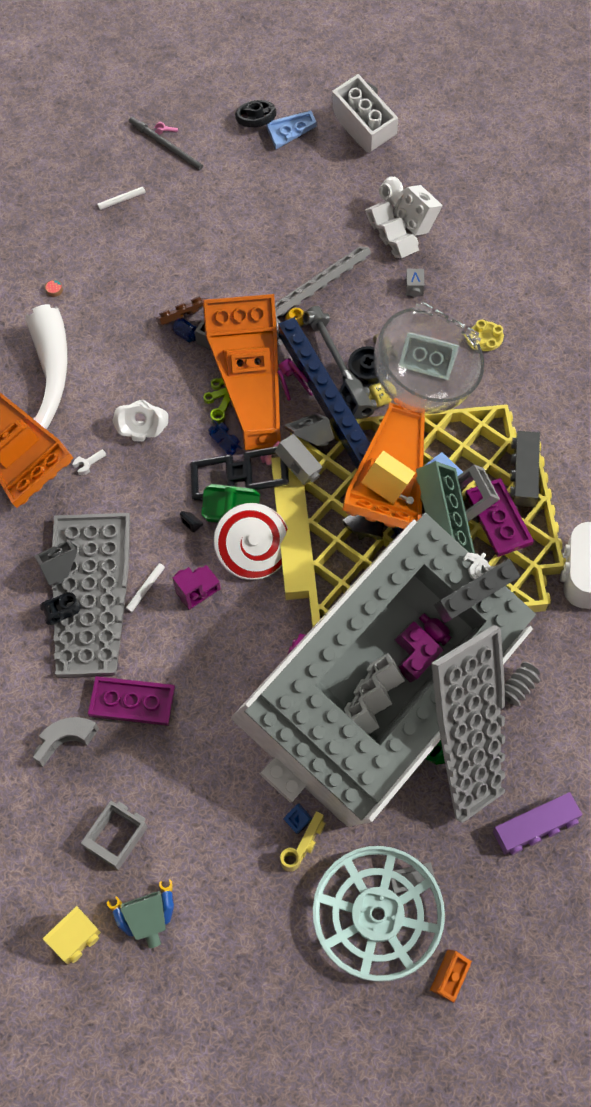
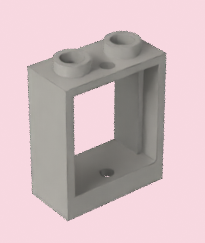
(490, 496)
(89, 840)

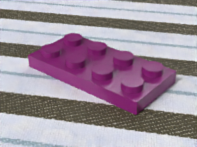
(501, 521)
(131, 700)

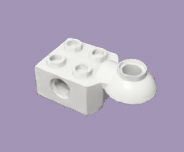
(412, 204)

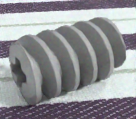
(520, 683)

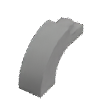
(63, 731)

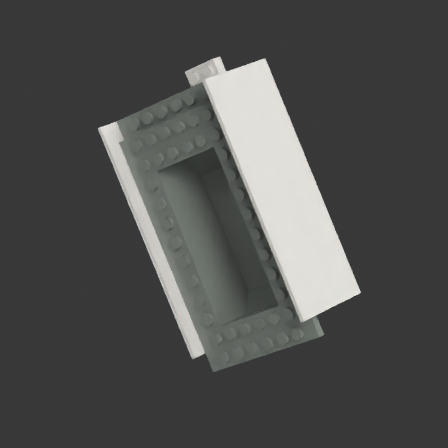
(302, 703)

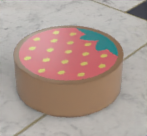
(54, 288)

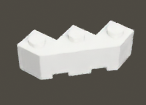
(392, 230)
(372, 693)

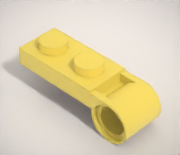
(306, 844)

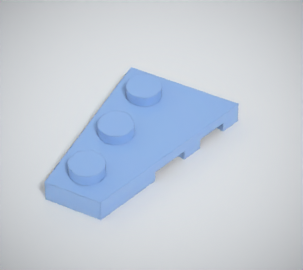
(290, 127)

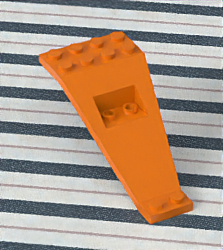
(247, 331)
(403, 439)
(27, 453)

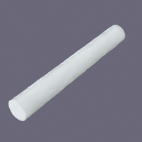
(121, 198)
(145, 587)

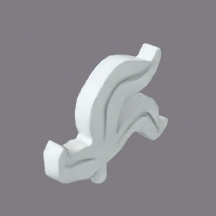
(478, 563)

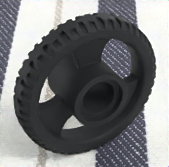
(256, 111)

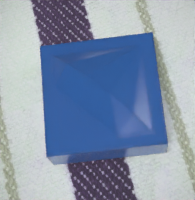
(298, 818)

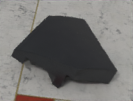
(363, 528)

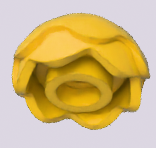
(295, 312)

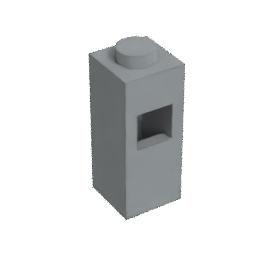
(298, 459)

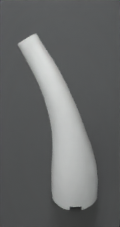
(51, 346)

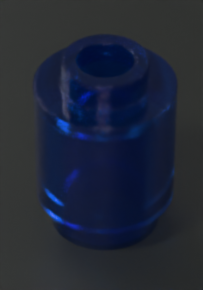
(184, 330)

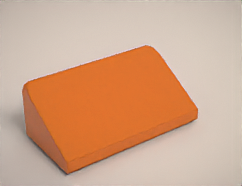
(451, 975)

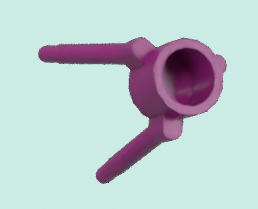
(288, 368)

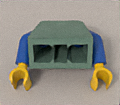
(145, 915)

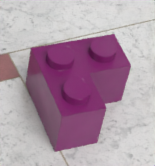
(195, 585)
(421, 651)

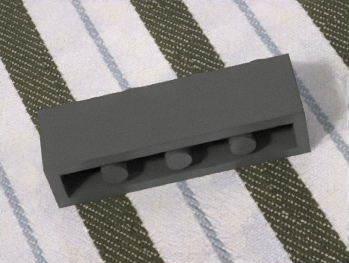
(526, 468)
(476, 590)

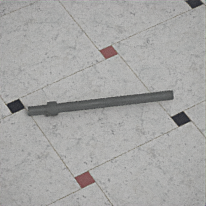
(143, 128)

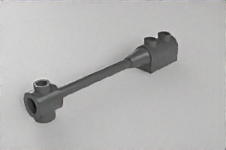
(352, 389)

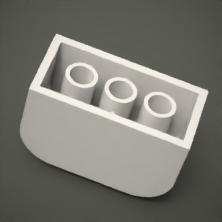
(363, 114)
(578, 567)

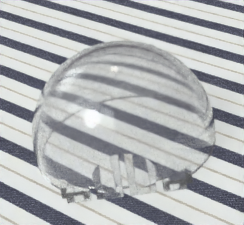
(427, 360)

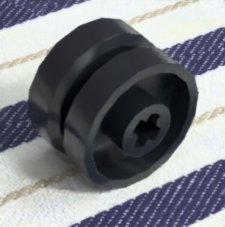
(362, 365)

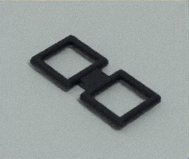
(238, 471)

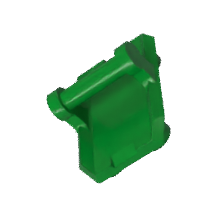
(222, 498)

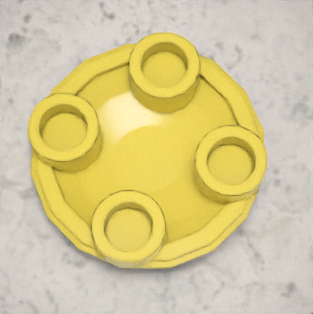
(490, 334)

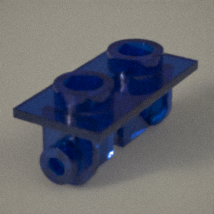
(229, 443)

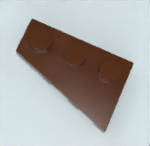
(169, 316)

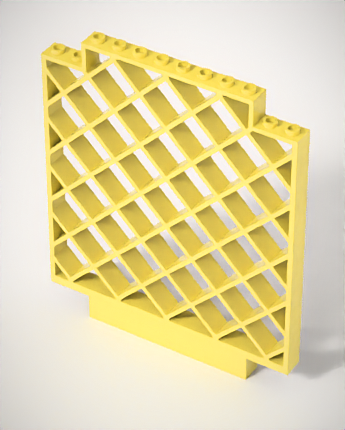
(291, 505)

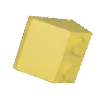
(72, 936)

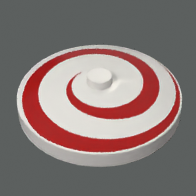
(250, 541)

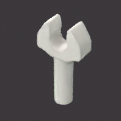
(87, 462)

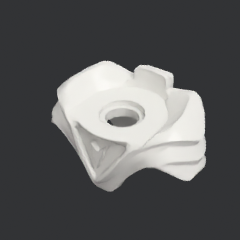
(126, 425)

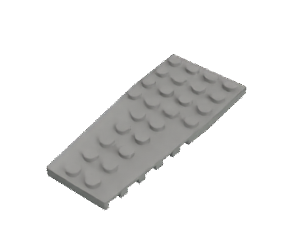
(98, 578)
(468, 706)

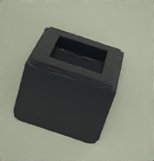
(190, 521)

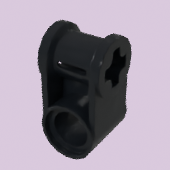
(59, 608)

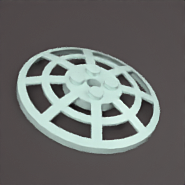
(380, 898)

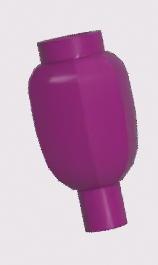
(436, 629)

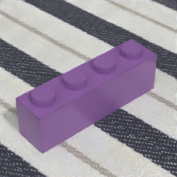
(537, 823)

